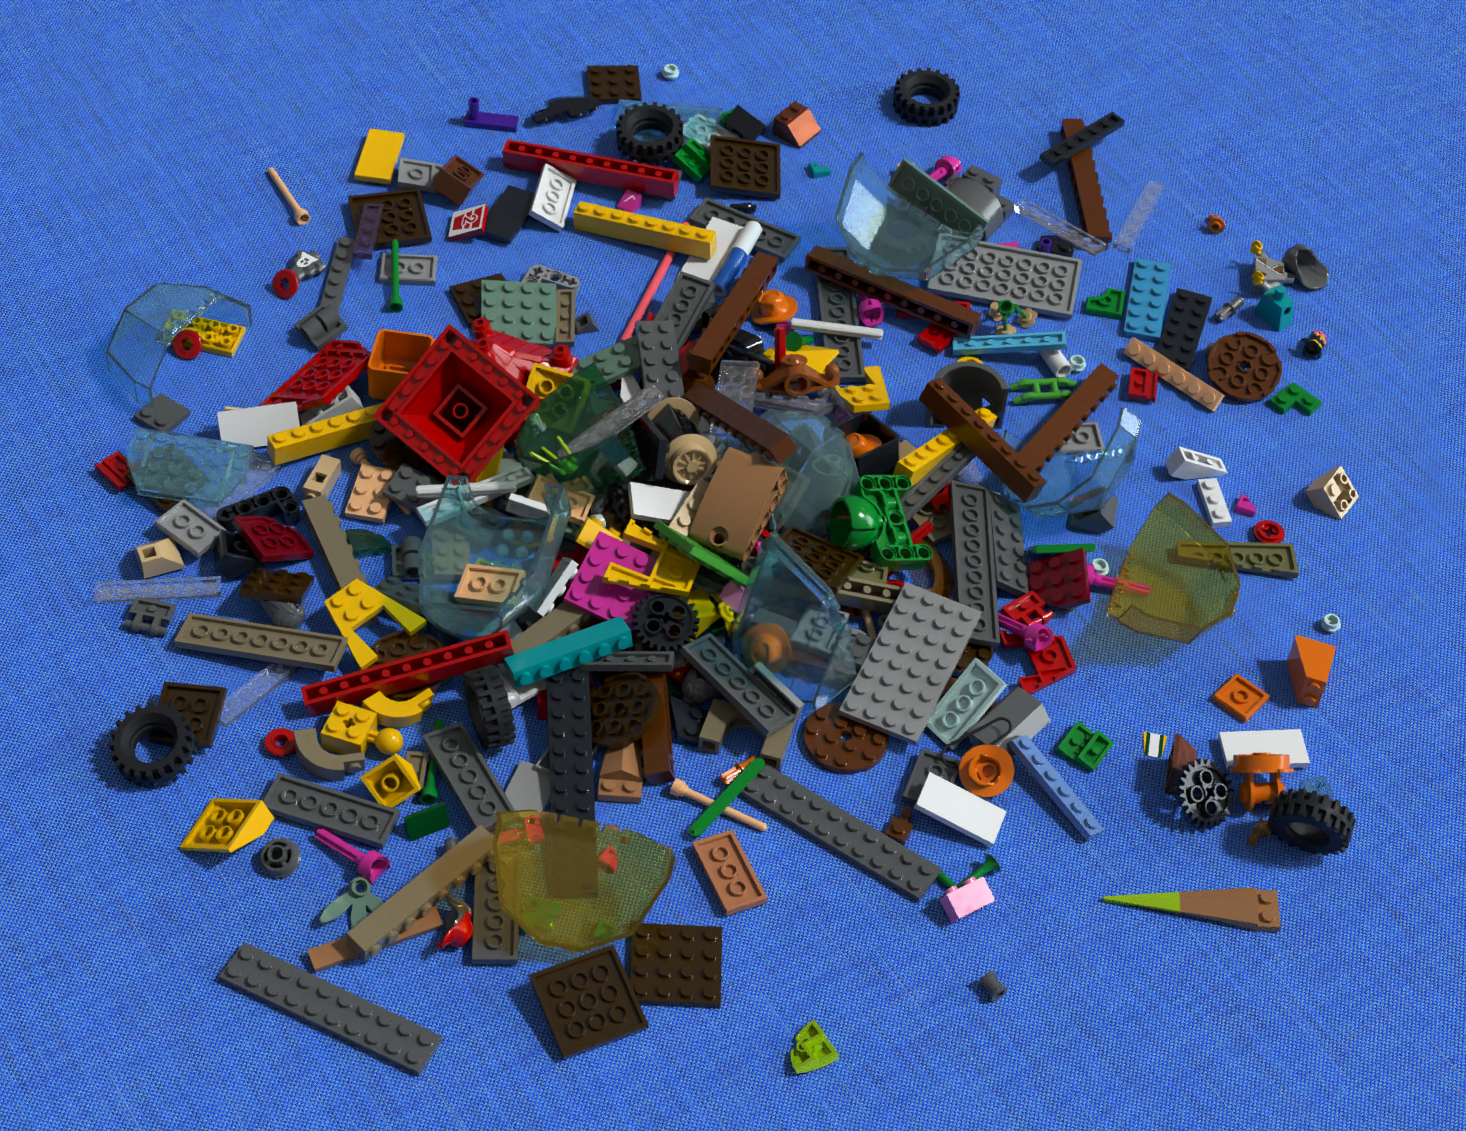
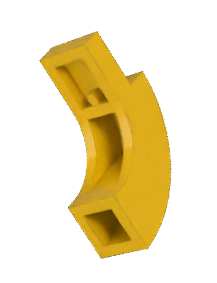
(396, 713)

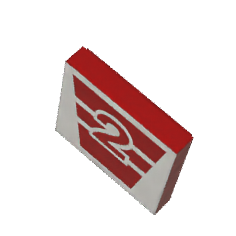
(468, 222)

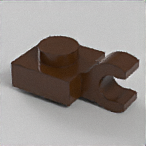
(901, 828)

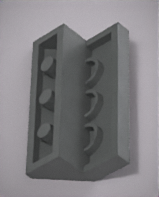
(1023, 711)

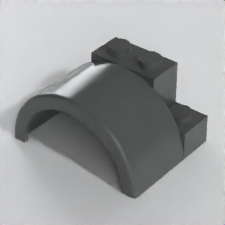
(982, 193)
(973, 383)

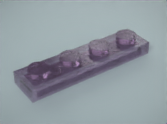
(368, 231)

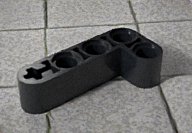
(742, 339)
(269, 504)

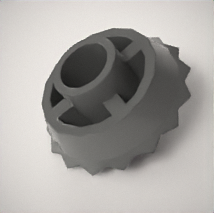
(279, 857)

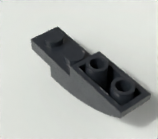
(571, 104)

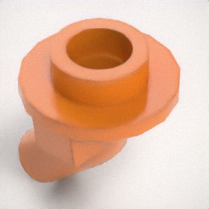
(1215, 224)

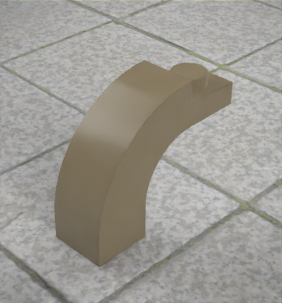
(321, 762)

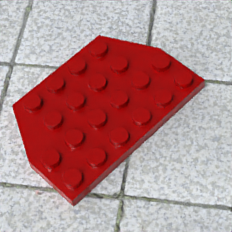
(323, 375)

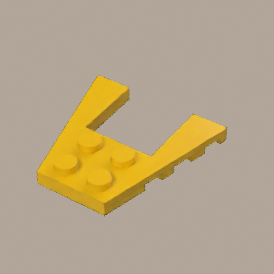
(868, 397)
(672, 573)
(357, 605)

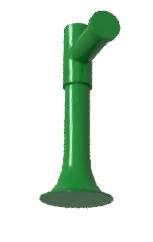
(795, 340)
(989, 865)

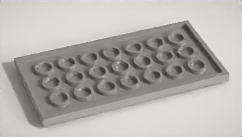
(1015, 274)
(910, 663)

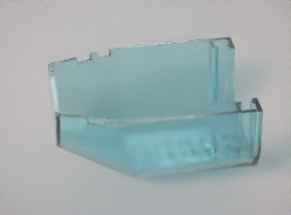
(468, 534)

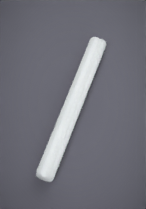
(837, 329)
(476, 488)

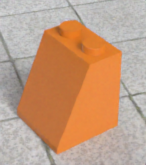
(1309, 669)

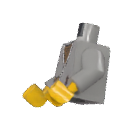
(1266, 271)

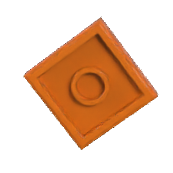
(1240, 698)

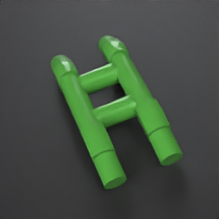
(1037, 394)

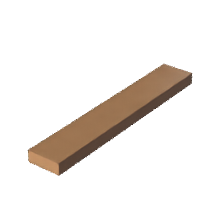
(339, 951)

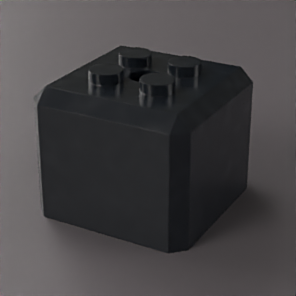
(878, 460)

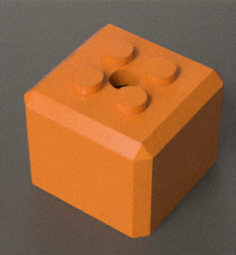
(393, 358)

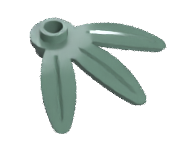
(358, 900)

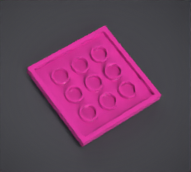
(606, 599)

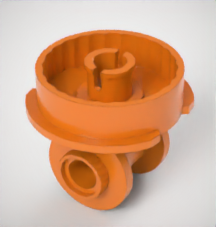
(1260, 762)

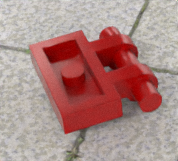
(1026, 606)

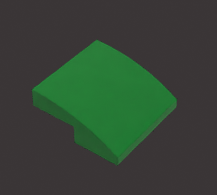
(693, 159)
(1084, 747)

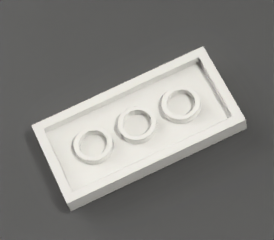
(552, 197)

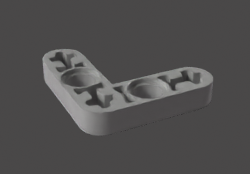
(544, 275)

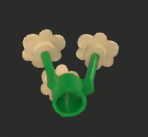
(1004, 310)

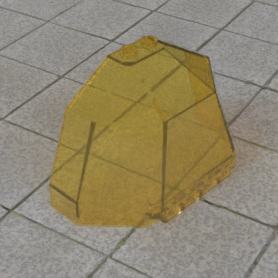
(1187, 575)
(574, 881)

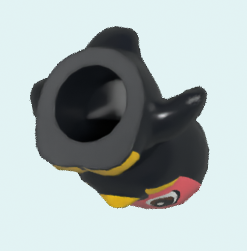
(1314, 344)

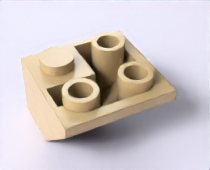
(1332, 493)
(158, 557)

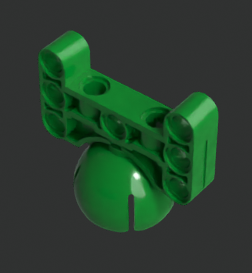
(878, 521)

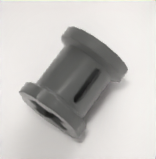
(993, 986)

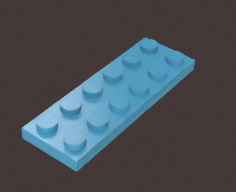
(1147, 300)

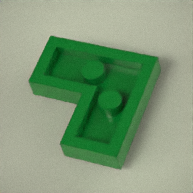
(1295, 396)

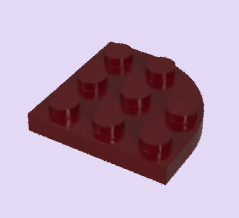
(272, 540)
(1061, 579)

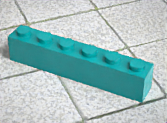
(568, 652)

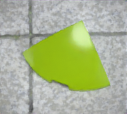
(812, 1049)

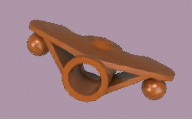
(797, 378)

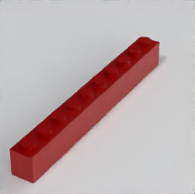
(592, 168)
(408, 672)

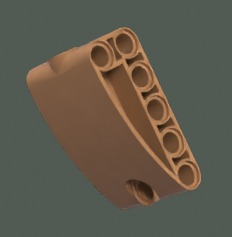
(738, 503)

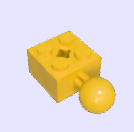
(354, 728)

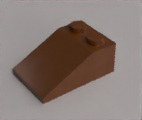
(457, 180)

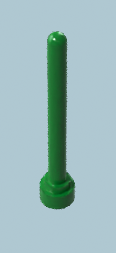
(395, 303)
(429, 793)

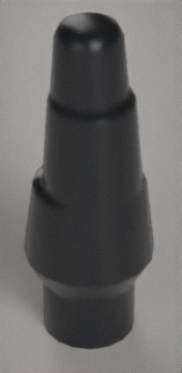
(745, 207)

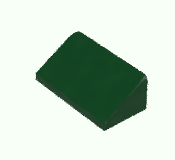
(426, 821)

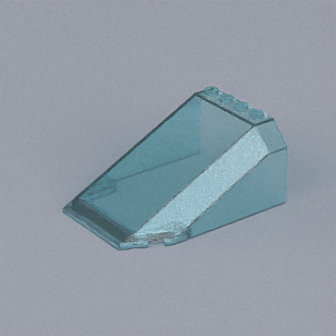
(793, 627)

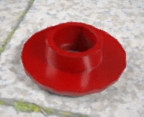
(278, 281)
(178, 344)
(277, 735)

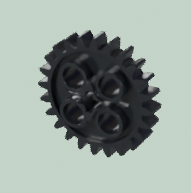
(661, 638)
(1203, 793)

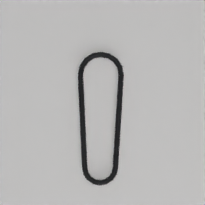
(972, 732)

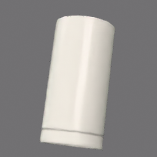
(1056, 362)

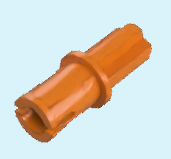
(730, 775)

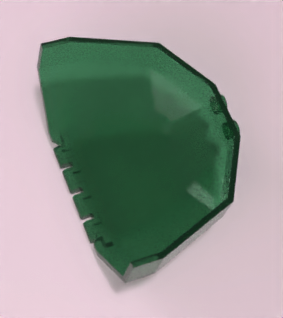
(567, 414)

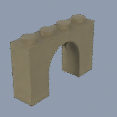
(725, 717)

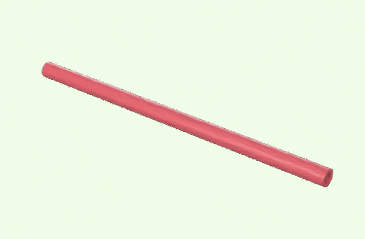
(648, 295)

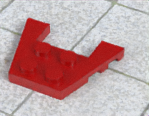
(1048, 664)

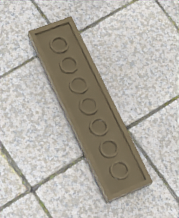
(261, 642)

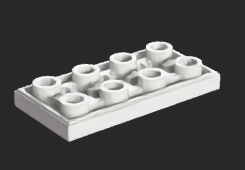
(254, 423)
(654, 502)
(1269, 741)
(960, 809)

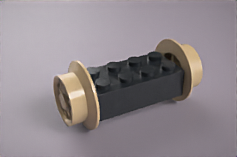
(689, 453)

